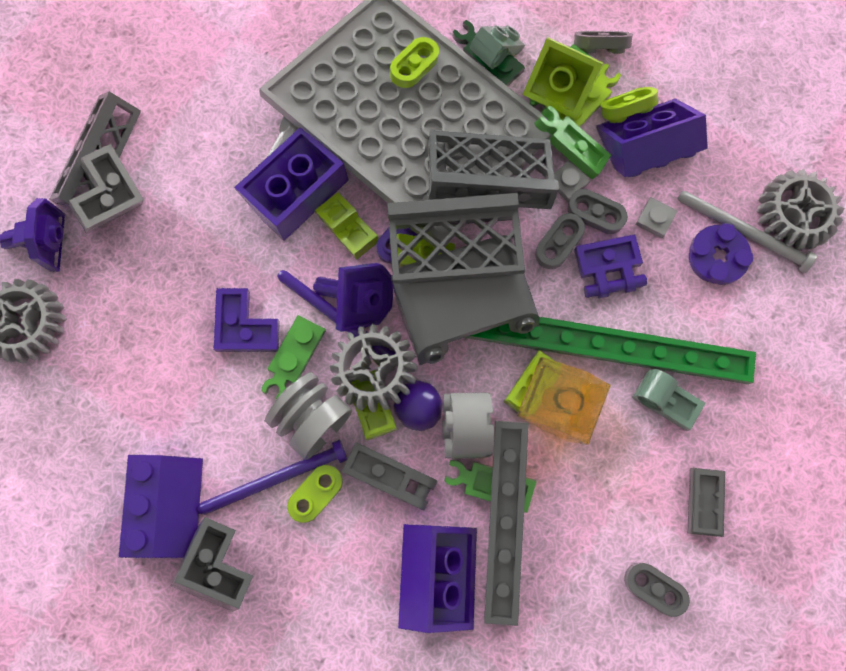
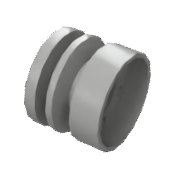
(302, 410)

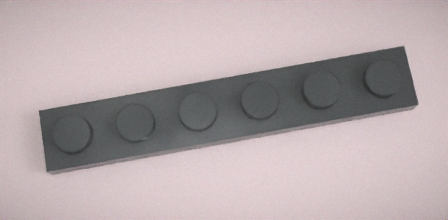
(506, 523)

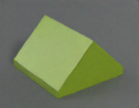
(562, 78)

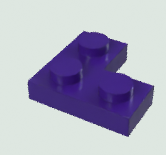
(235, 330)

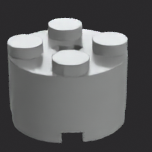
(467, 425)

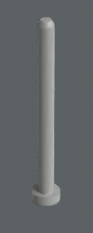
(804, 261)

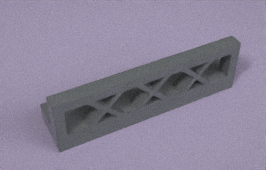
(90, 140)

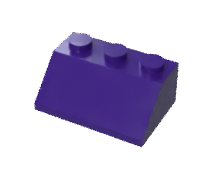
(654, 137)
(292, 183)
(160, 506)
(437, 578)

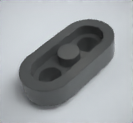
(613, 41)
(598, 208)
(559, 242)
(656, 588)

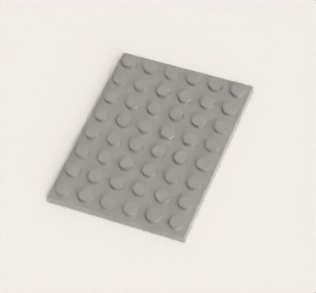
(381, 131)

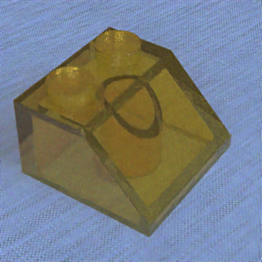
(564, 401)

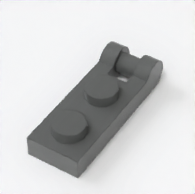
(388, 475)

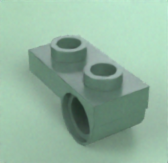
(495, 43)
(664, 397)

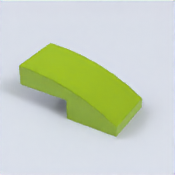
(347, 225)

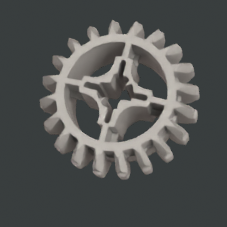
(789, 221)
(43, 306)
(360, 370)

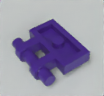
(607, 257)

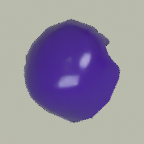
(419, 408)

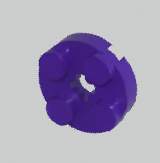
(737, 256)

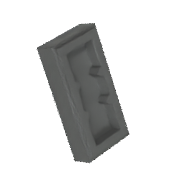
(706, 502)

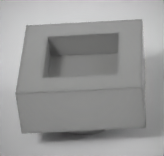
(570, 179)
(656, 217)

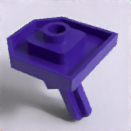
(38, 234)
(362, 295)

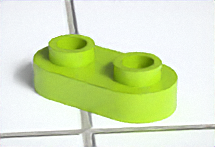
(411, 63)
(629, 103)
(315, 494)

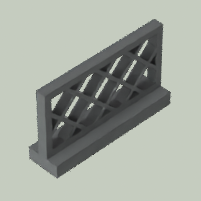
(531, 191)
(455, 212)

